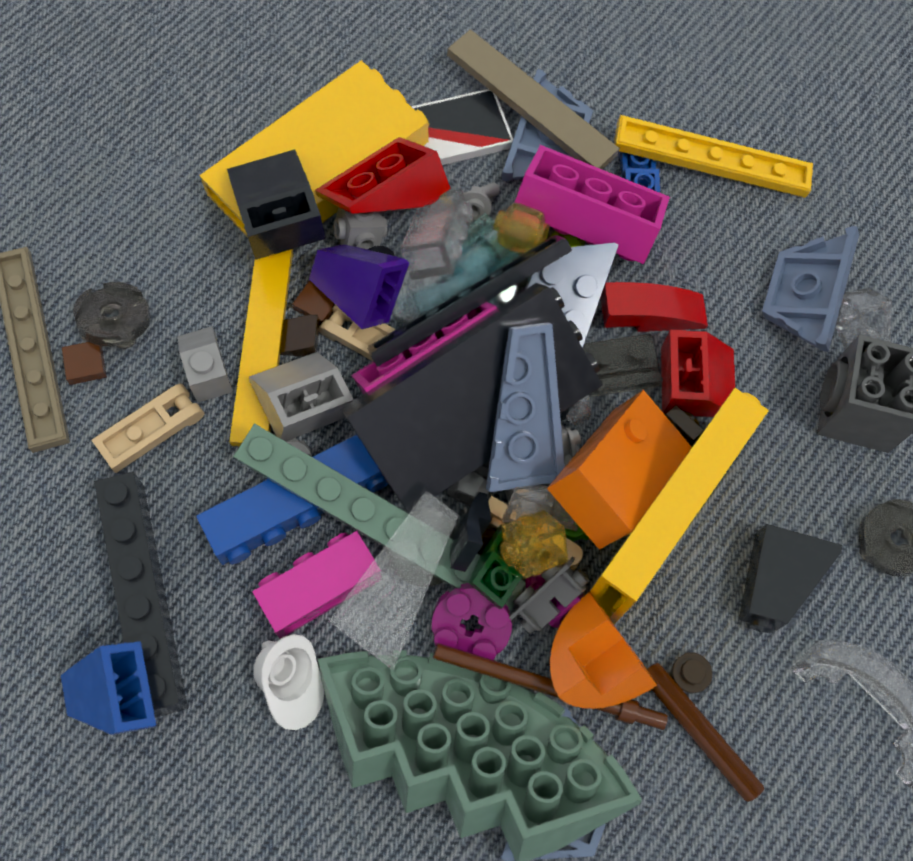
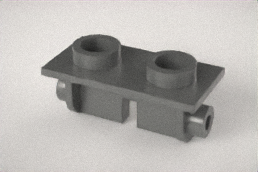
(536, 604)

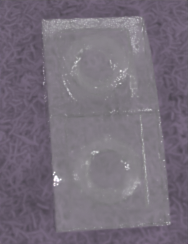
(534, 499)

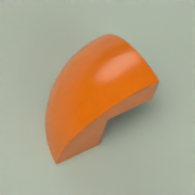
(593, 661)

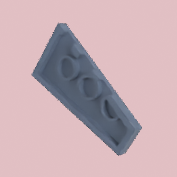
(528, 420)

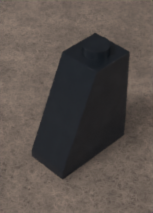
(782, 575)

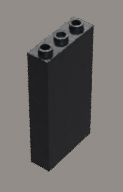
(441, 410)

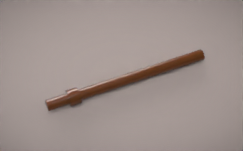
(625, 712)

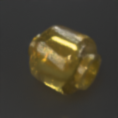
(520, 228)

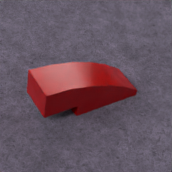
(652, 307)

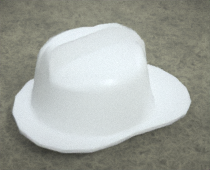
(290, 681)

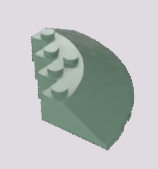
(477, 746)

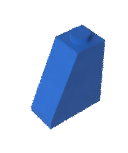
(110, 689)

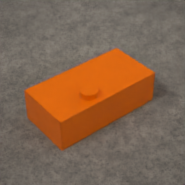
(620, 470)

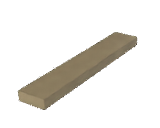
(532, 101)
(31, 352)

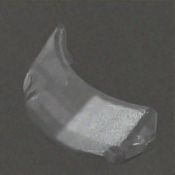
(876, 676)

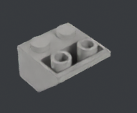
(301, 395)

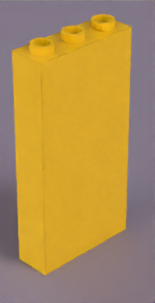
(329, 133)
(677, 504)

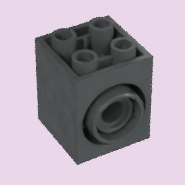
(869, 395)

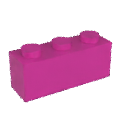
(313, 583)

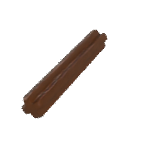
(705, 734)

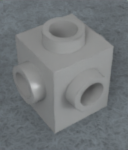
(360, 229)

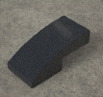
(468, 534)

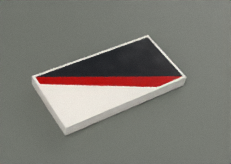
(466, 126)

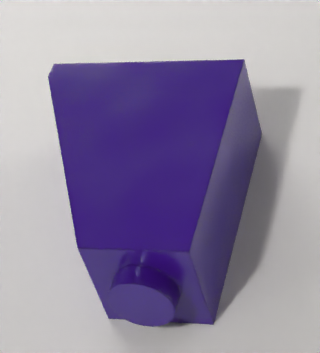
(360, 282)

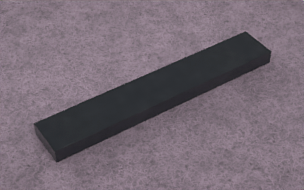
(468, 299)

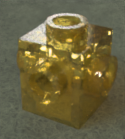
(534, 543)

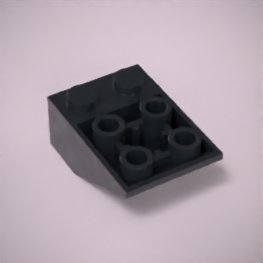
(276, 204)

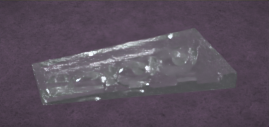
(392, 589)

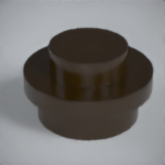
(692, 672)

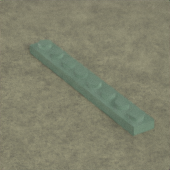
(338, 496)

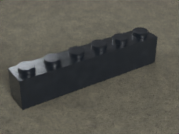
(140, 587)

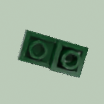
(492, 575)

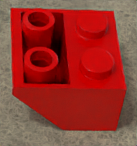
(696, 372)

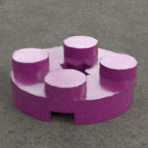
(462, 604)

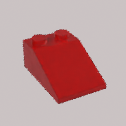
(389, 179)

